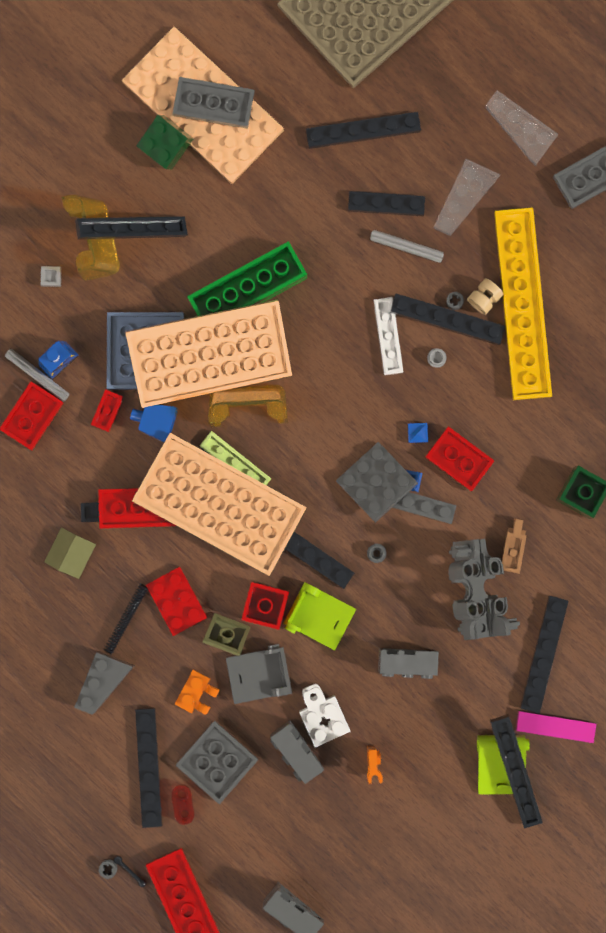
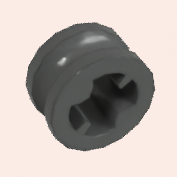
(460, 303)
(102, 868)

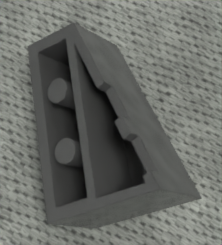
(408, 662)
(102, 679)
(296, 752)
(291, 911)

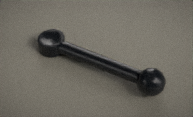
(118, 860)

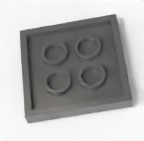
(376, 482)
(217, 762)

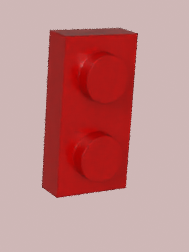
(107, 410)

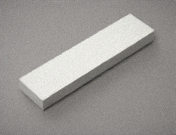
(388, 337)

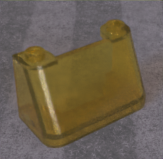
(102, 255)
(270, 395)

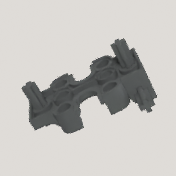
(489, 618)

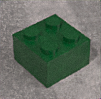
(165, 142)
(583, 492)

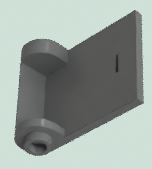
(262, 675)

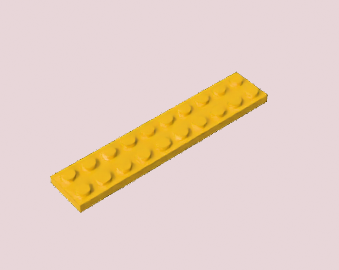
(523, 304)

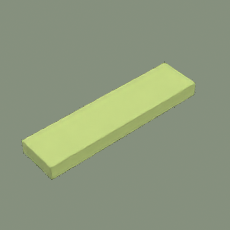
(221, 450)

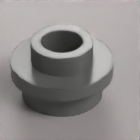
(382, 553)

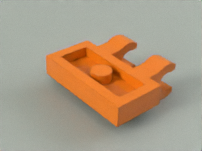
(192, 692)
(373, 760)

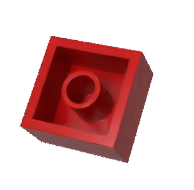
(265, 605)

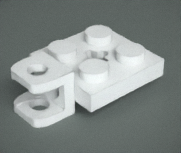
(316, 709)

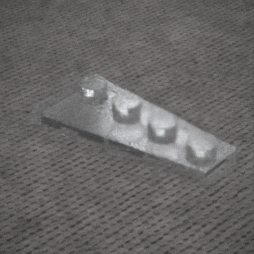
(522, 127)
(466, 192)

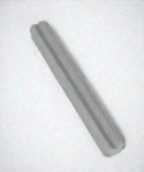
(406, 246)
(37, 375)

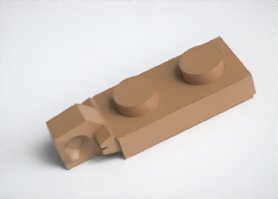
(514, 547)

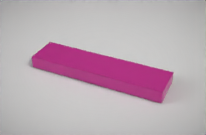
(555, 727)

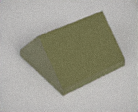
(70, 553)
(226, 634)

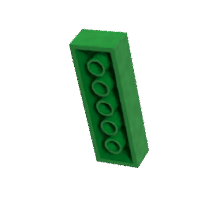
(251, 283)

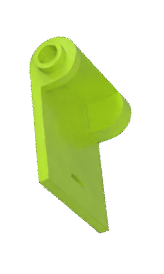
(317, 616)
(491, 769)

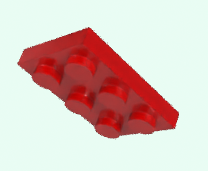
(31, 416)
(459, 459)
(176, 601)

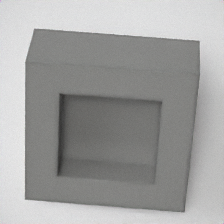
(50, 276)

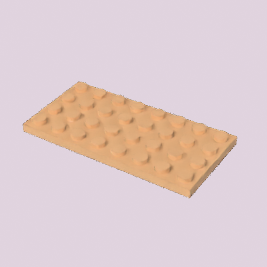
(223, 146)
(209, 353)
(219, 504)

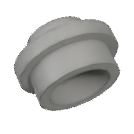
(436, 358)

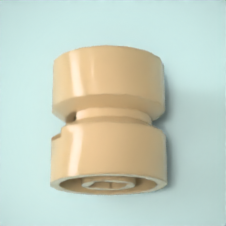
(482, 302)

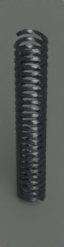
(135, 605)

